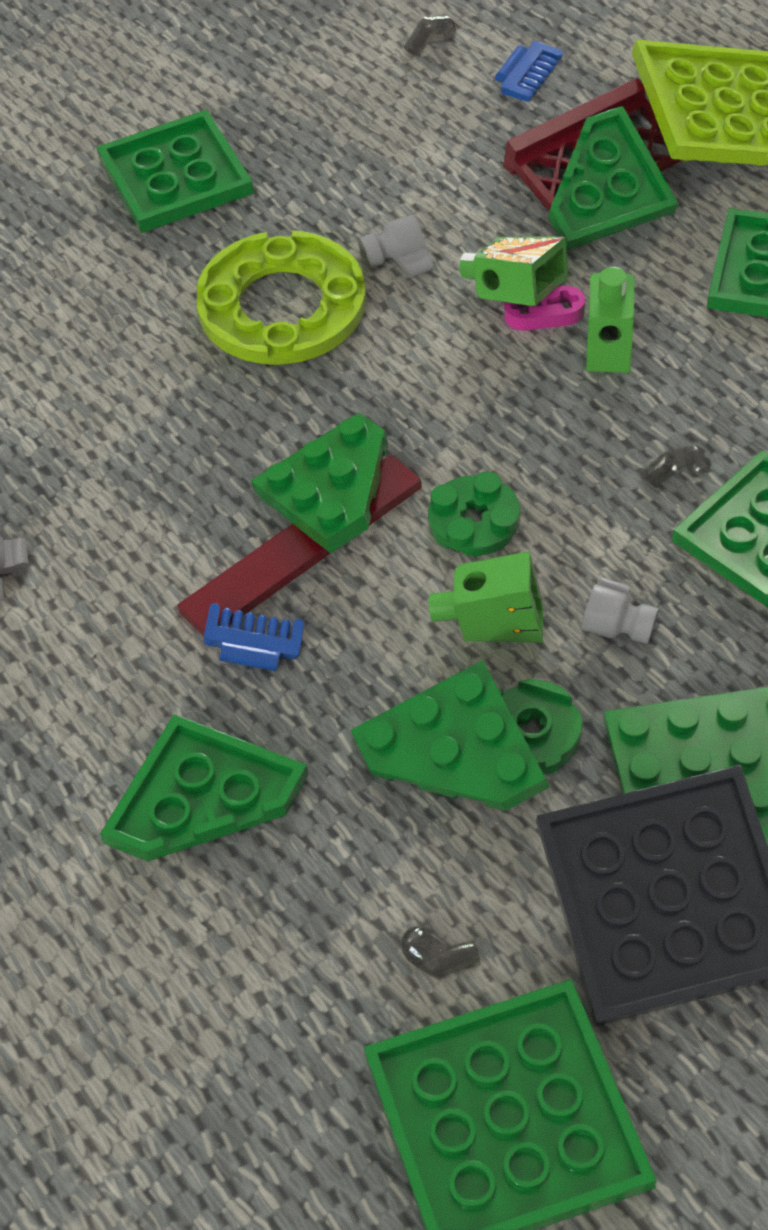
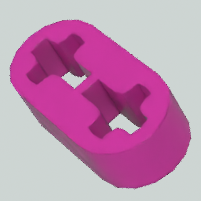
(548, 311)

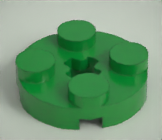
(476, 492)
(557, 716)

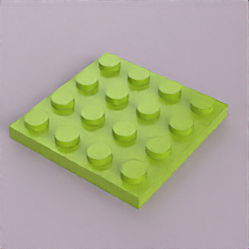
(707, 100)

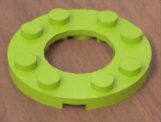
(280, 342)

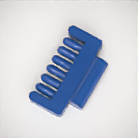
(527, 69)
(251, 647)

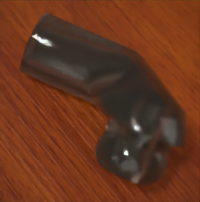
(430, 29)
(673, 460)
(434, 956)

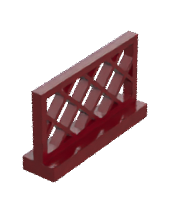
(561, 133)

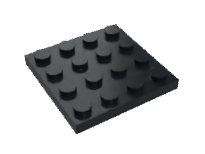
(662, 892)

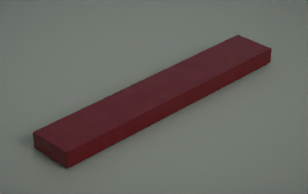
(286, 556)

